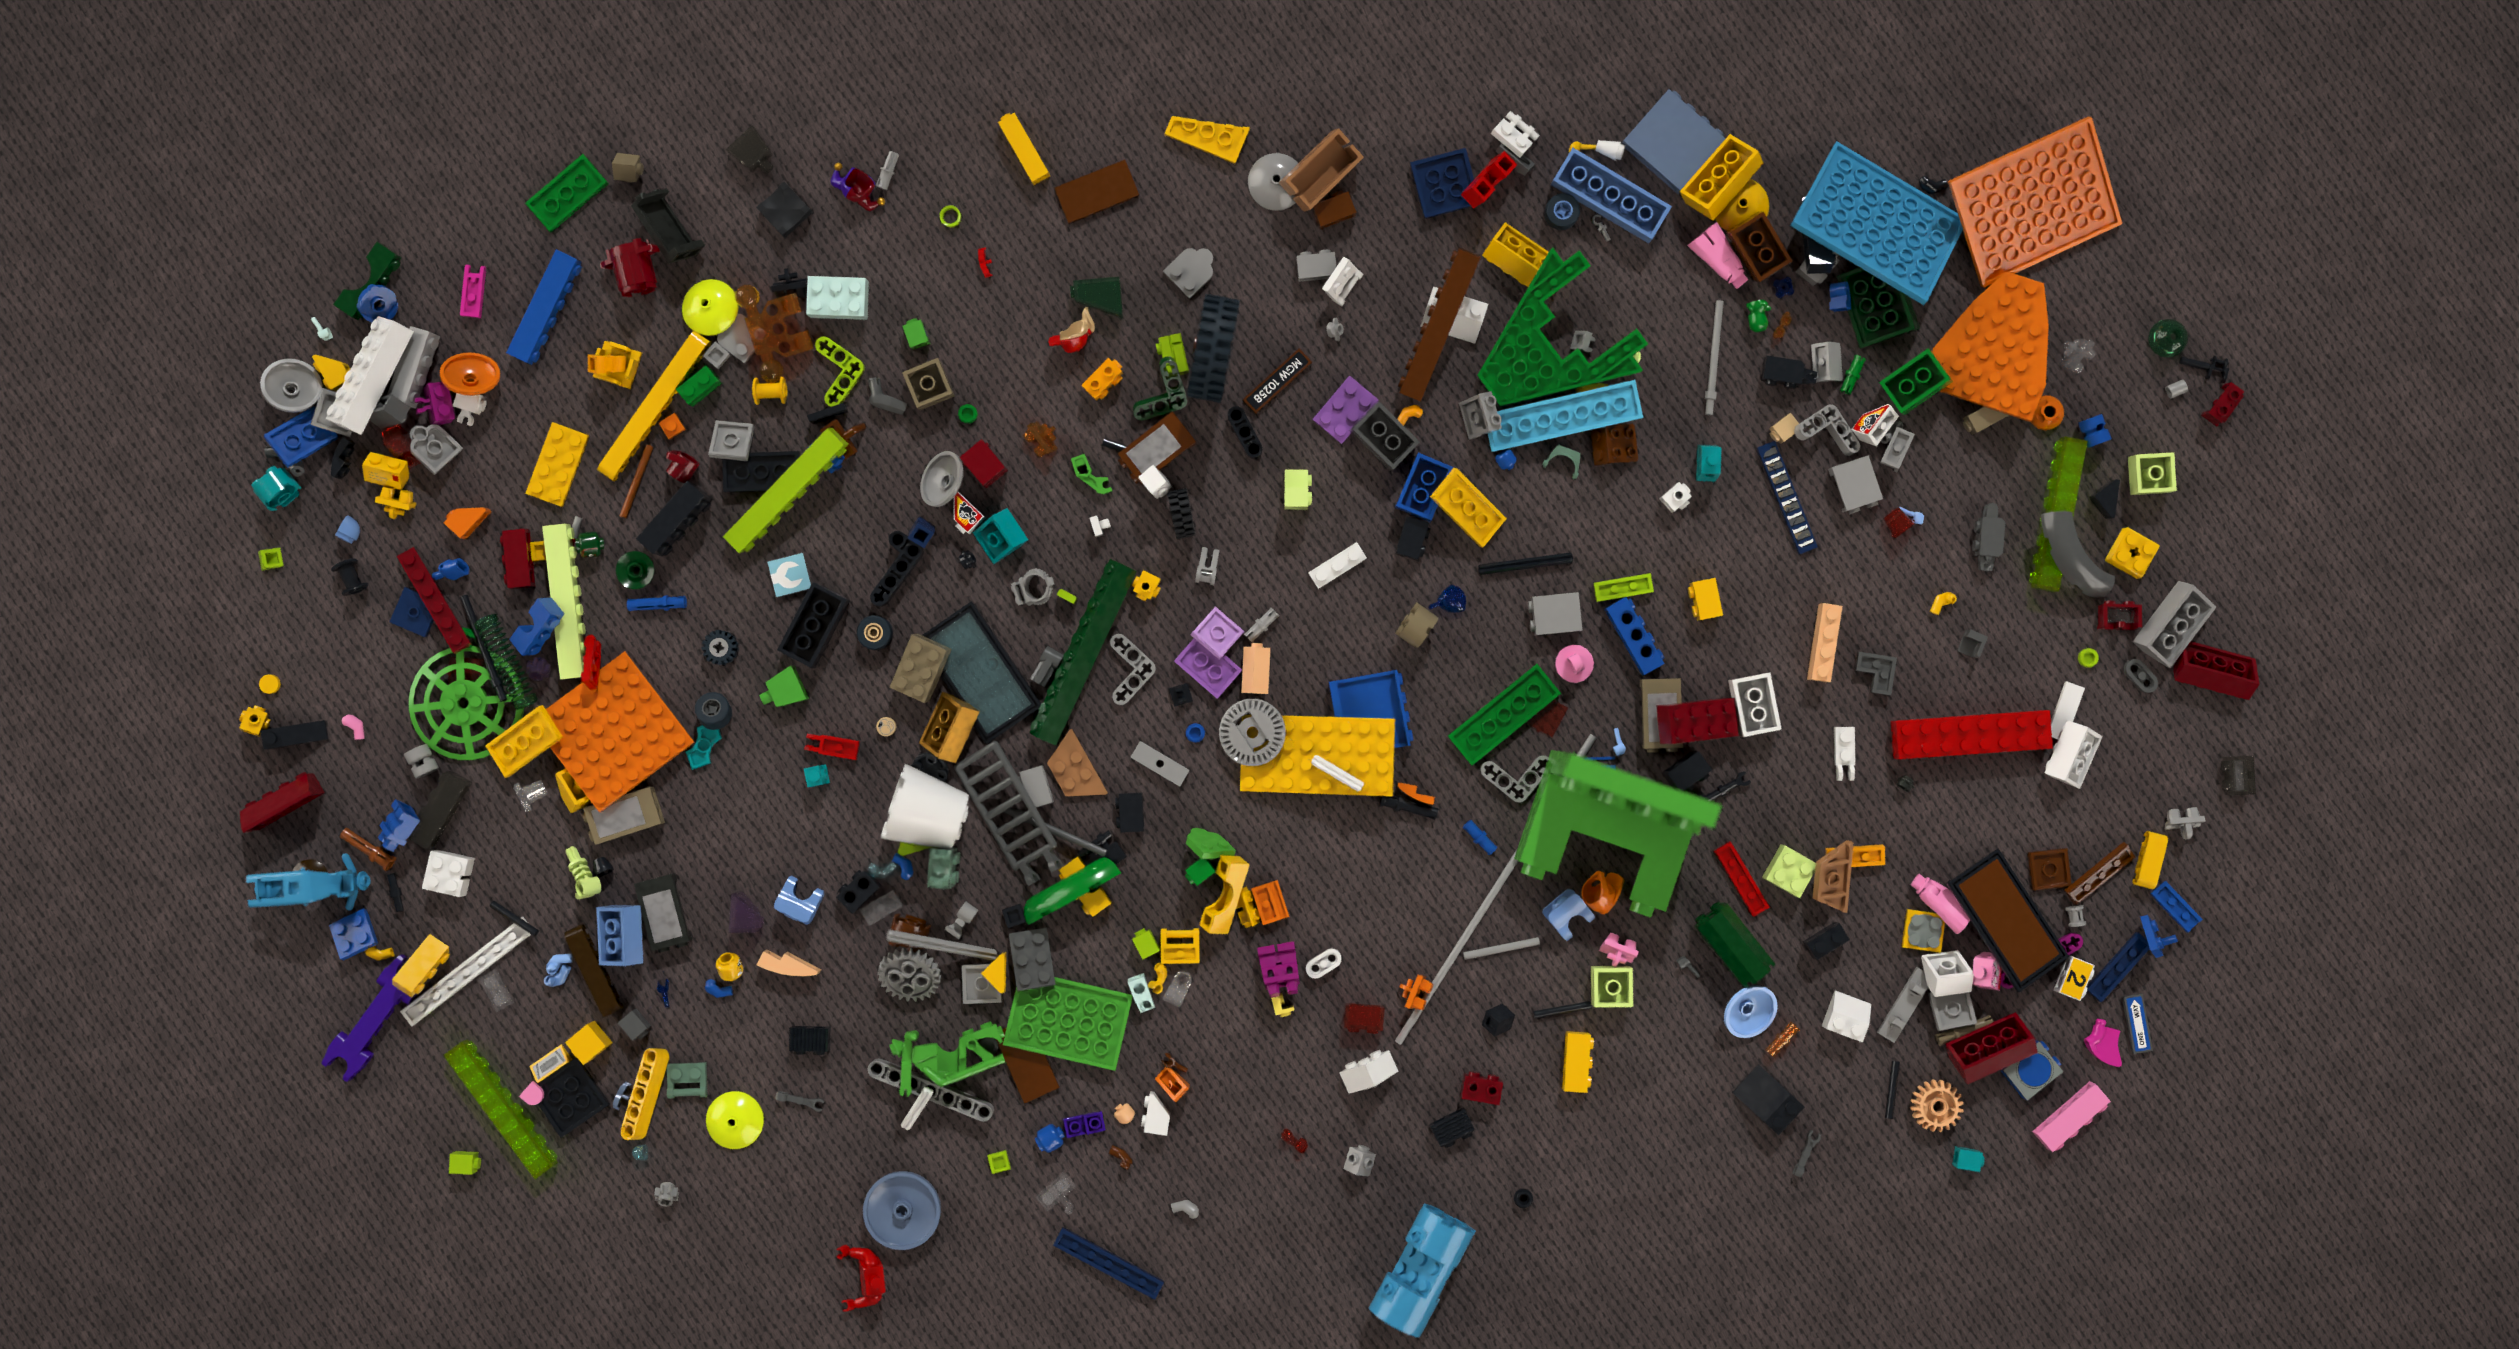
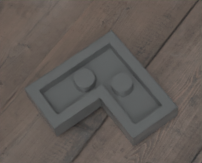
(1882, 669)

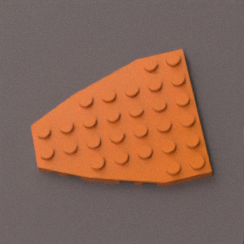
(2000, 348)

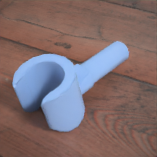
(1917, 516)
(1620, 748)

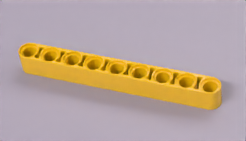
(653, 405)

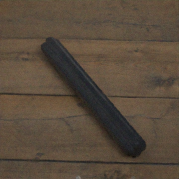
(1526, 563)

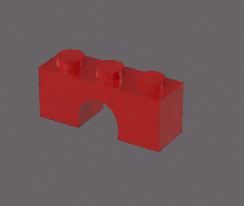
(1488, 178)

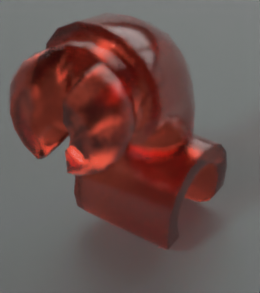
(1300, 1145)

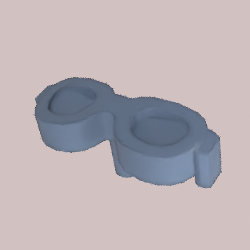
(620, 1094)

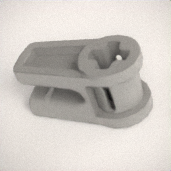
(1209, 572)

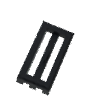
(827, 413)

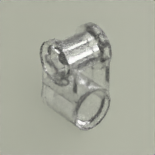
(1177, 991)

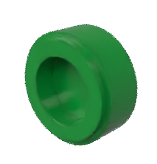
(967, 413)

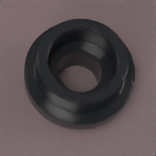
(1523, 1204)

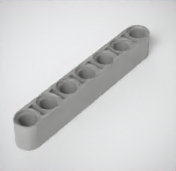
(938, 1097)

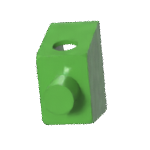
(784, 688)

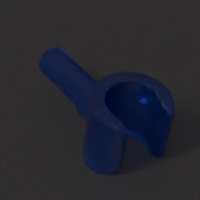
(664, 989)

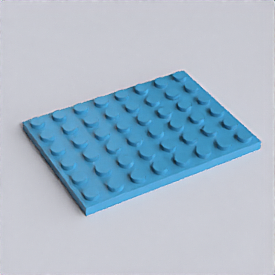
(1879, 222)

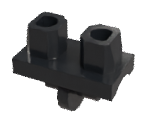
(798, 285)

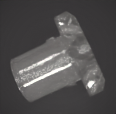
(530, 793)

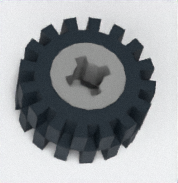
(727, 648)

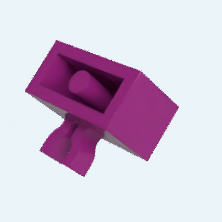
(438, 404)

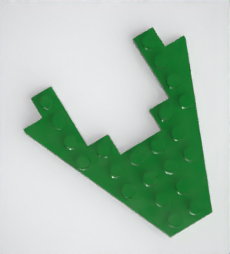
(1527, 364)

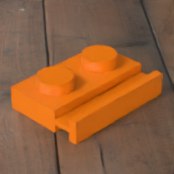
(1270, 902)

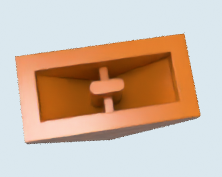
(1172, 1083)

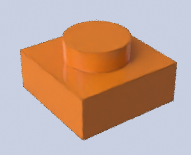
(672, 426)

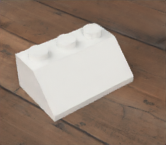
(1468, 319)
(2073, 754)

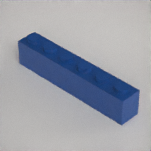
(544, 307)

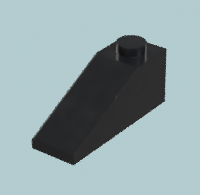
(294, 735)

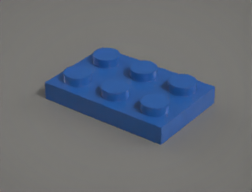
(298, 438)

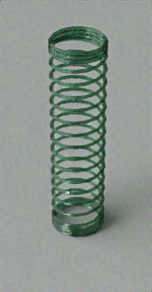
(487, 623)

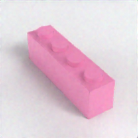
(2071, 1116)

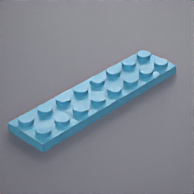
(1567, 415)

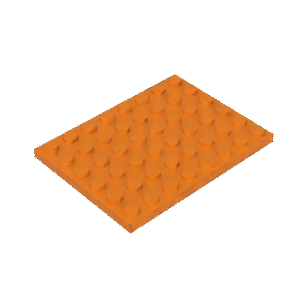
(2035, 201)

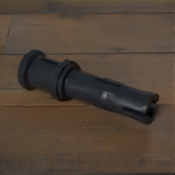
(1399, 803)

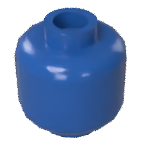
(1049, 1138)

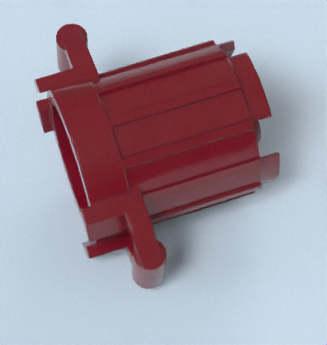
(632, 267)

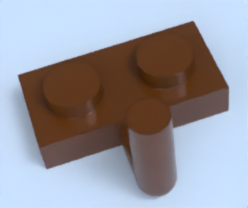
(851, 450)

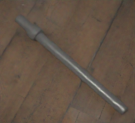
(1060, 833)

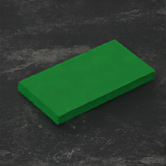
(566, 193)

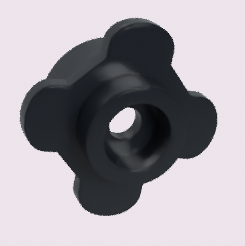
(967, 559)

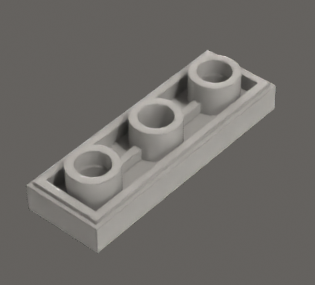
(1149, 756)

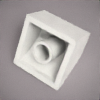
(1947, 973)
(1848, 1016)

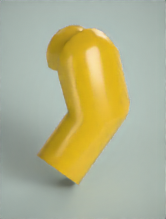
(1942, 600)

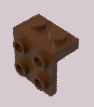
(1614, 444)

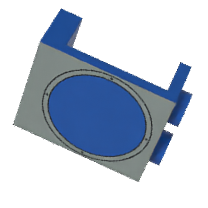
(2033, 1072)

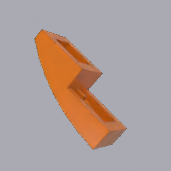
(1410, 790)

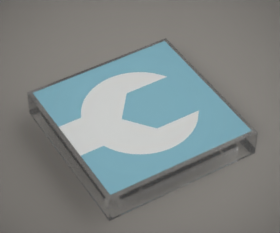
(789, 575)

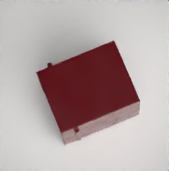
(983, 463)

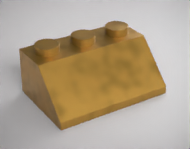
(949, 727)

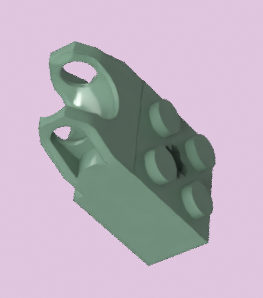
(942, 868)

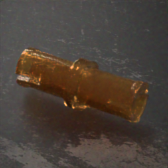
(1782, 1039)

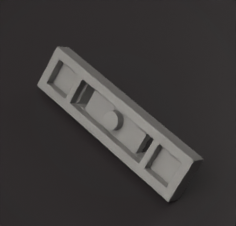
(1904, 1006)

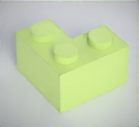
(1296, 490)

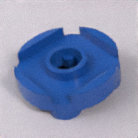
(370, 296)

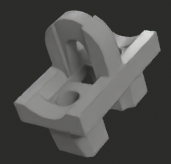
(2185, 824)

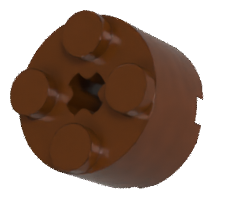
(911, 925)

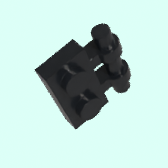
(1114, 851)

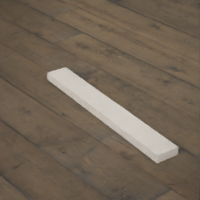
(464, 973)

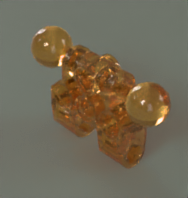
(771, 369)

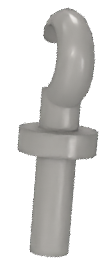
(1602, 228)

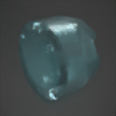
(638, 1152)

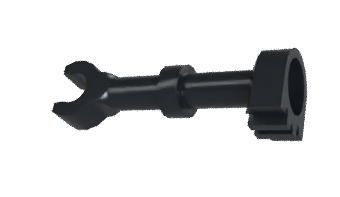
(1722, 790)

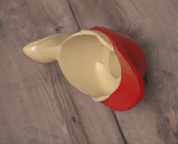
(1076, 335)

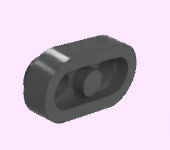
(2142, 673)

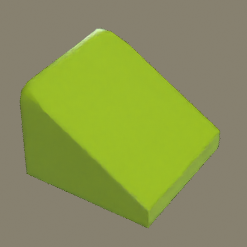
(270, 558)

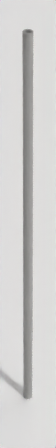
(1472, 925)

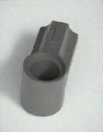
(1048, 663)

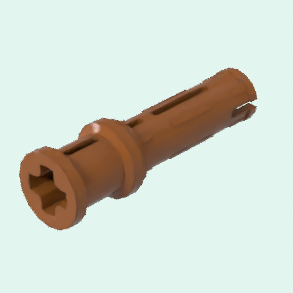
(375, 855)

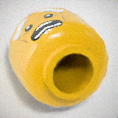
(729, 966)

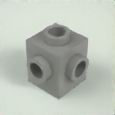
(1359, 1160)

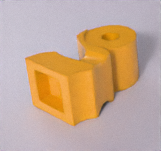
(610, 363)

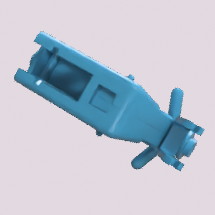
(307, 886)

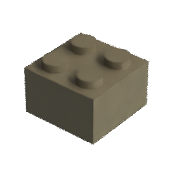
(928, 384)

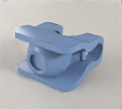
(795, 908)
(1563, 909)

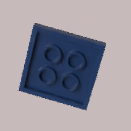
(1442, 181)

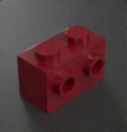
(1481, 1088)

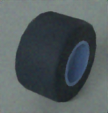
(1564, 205)

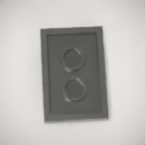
(1032, 959)

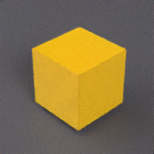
(588, 1042)

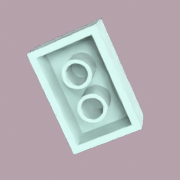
(837, 297)

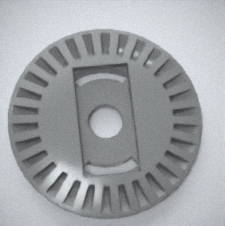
(1235, 738)

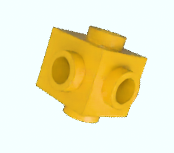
(1146, 578)
(254, 727)

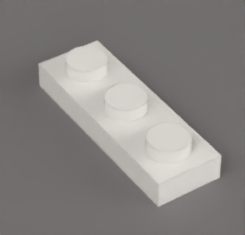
(1337, 565)

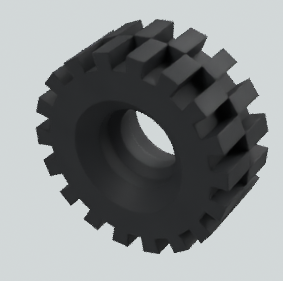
(1181, 513)

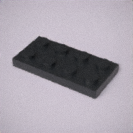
(758, 472)

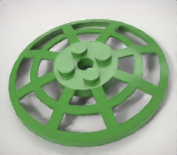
(451, 707)

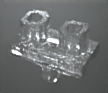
(2075, 352)

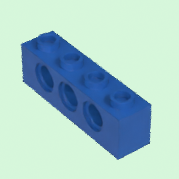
(1644, 664)

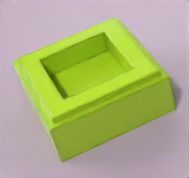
(1067, 596)
(999, 1162)

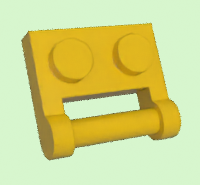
(1180, 952)

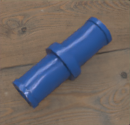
(1479, 837)

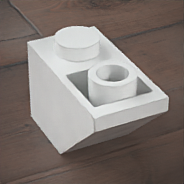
(1157, 1116)

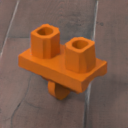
(1420, 984)

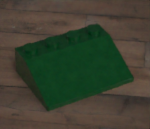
(1877, 308)

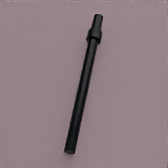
(495, 681)

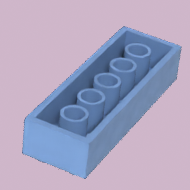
(1611, 195)

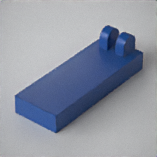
(2176, 906)

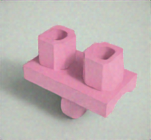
(1618, 952)

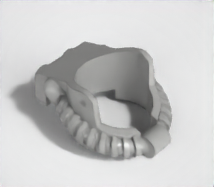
(1024, 582)

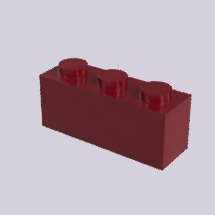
(517, 559)

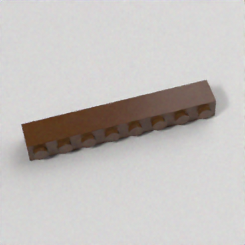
(1440, 323)

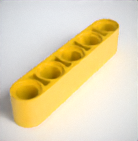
(644, 1094)

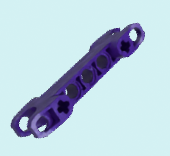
(354, 1046)

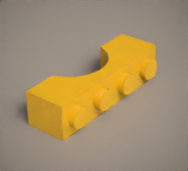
(1219, 916)

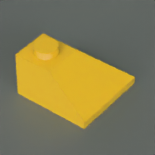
(571, 792)

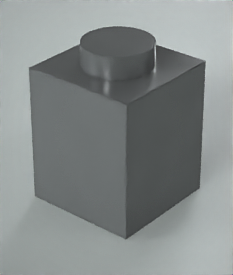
(635, 1025)

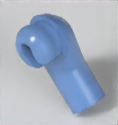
(558, 978)

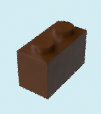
(1334, 209)

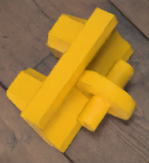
(404, 501)

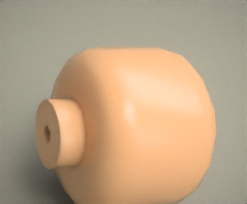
(1124, 1113)

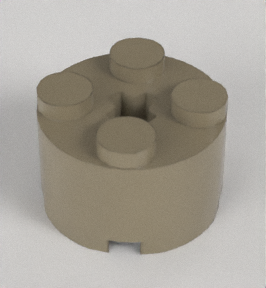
(1416, 625)

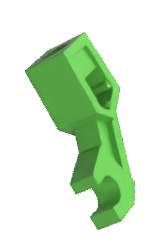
(1094, 482)

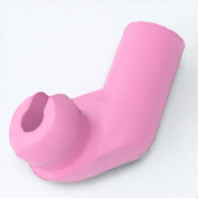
(355, 724)

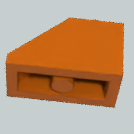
(465, 520)

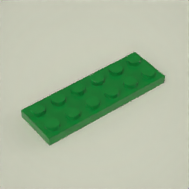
(1504, 714)

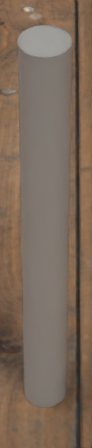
(1501, 948)

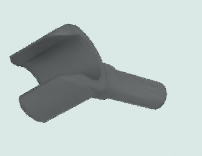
(1683, 962)

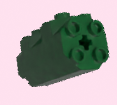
(1734, 944)

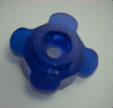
(1787, 282)

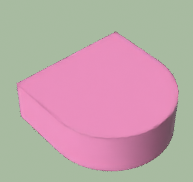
(532, 1094)

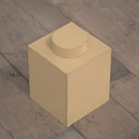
(1783, 428)

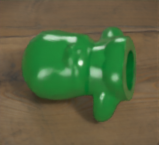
(1757, 318)

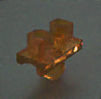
(1043, 435)

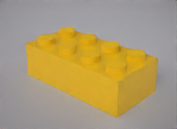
(1721, 177)

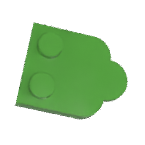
(1208, 844)

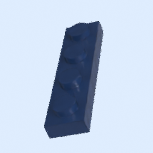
(2118, 967)

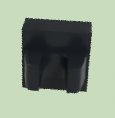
(1181, 694)

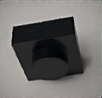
(1014, 915)

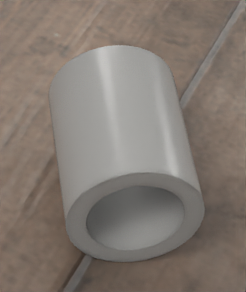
(2176, 389)

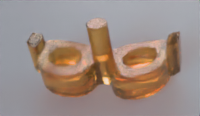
(1785, 321)

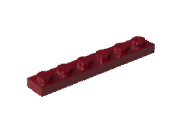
(434, 600)

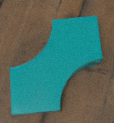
(700, 753)

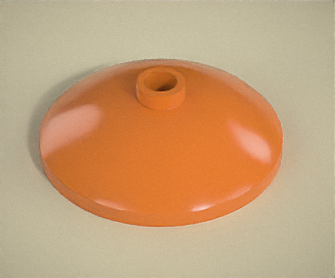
(469, 374)

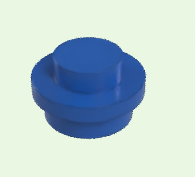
(1195, 732)

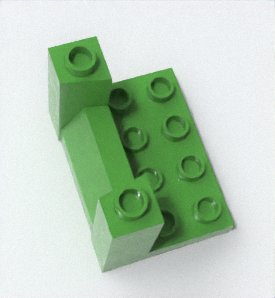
(1617, 810)

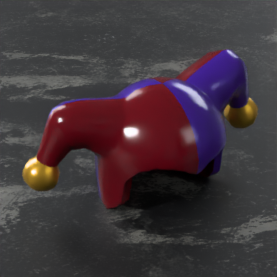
(856, 187)

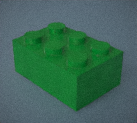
(1916, 381)

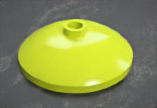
(717, 314)
(745, 1113)

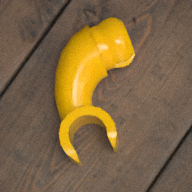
(1162, 974)

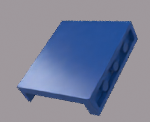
(1373, 697)

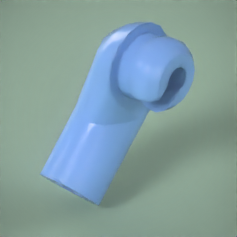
(556, 962)

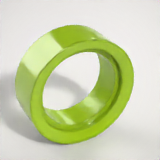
(950, 208)

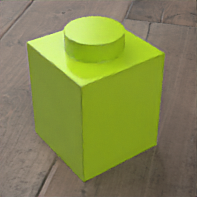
(1145, 943)
(464, 1162)

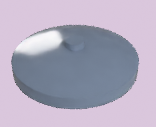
(902, 1210)

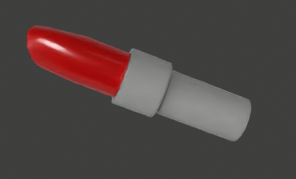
(576, 525)

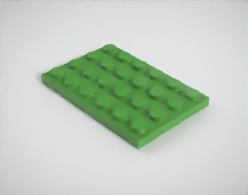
(1070, 1022)

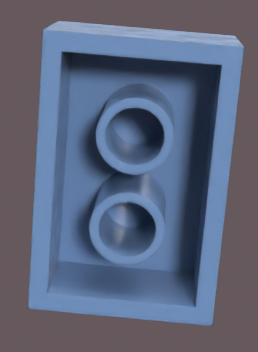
(619, 935)

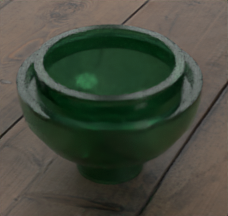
(2160, 338)

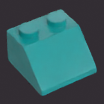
(1000, 535)

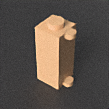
(1255, 669)

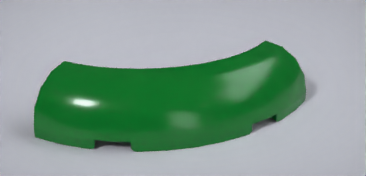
(1069, 889)

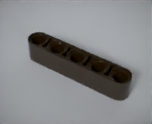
(593, 973)

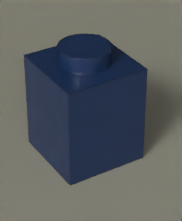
(921, 532)

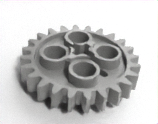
(909, 974)

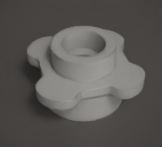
(1335, 329)

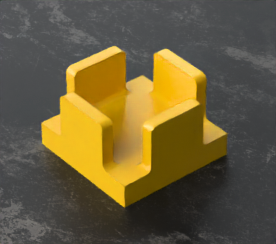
(633, 358)

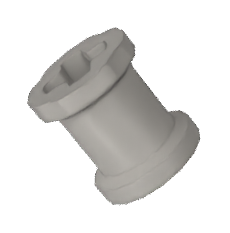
(2075, 916)

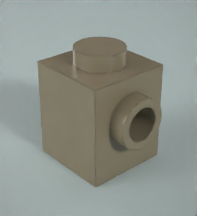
(627, 167)

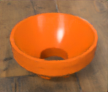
(2043, 422)

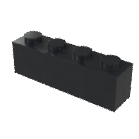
(1817, 256)

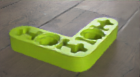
(845, 365)

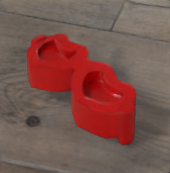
(983, 262)

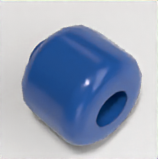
(1506, 459)

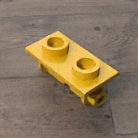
(1249, 915)

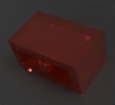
(1364, 1017)

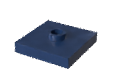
(412, 613)

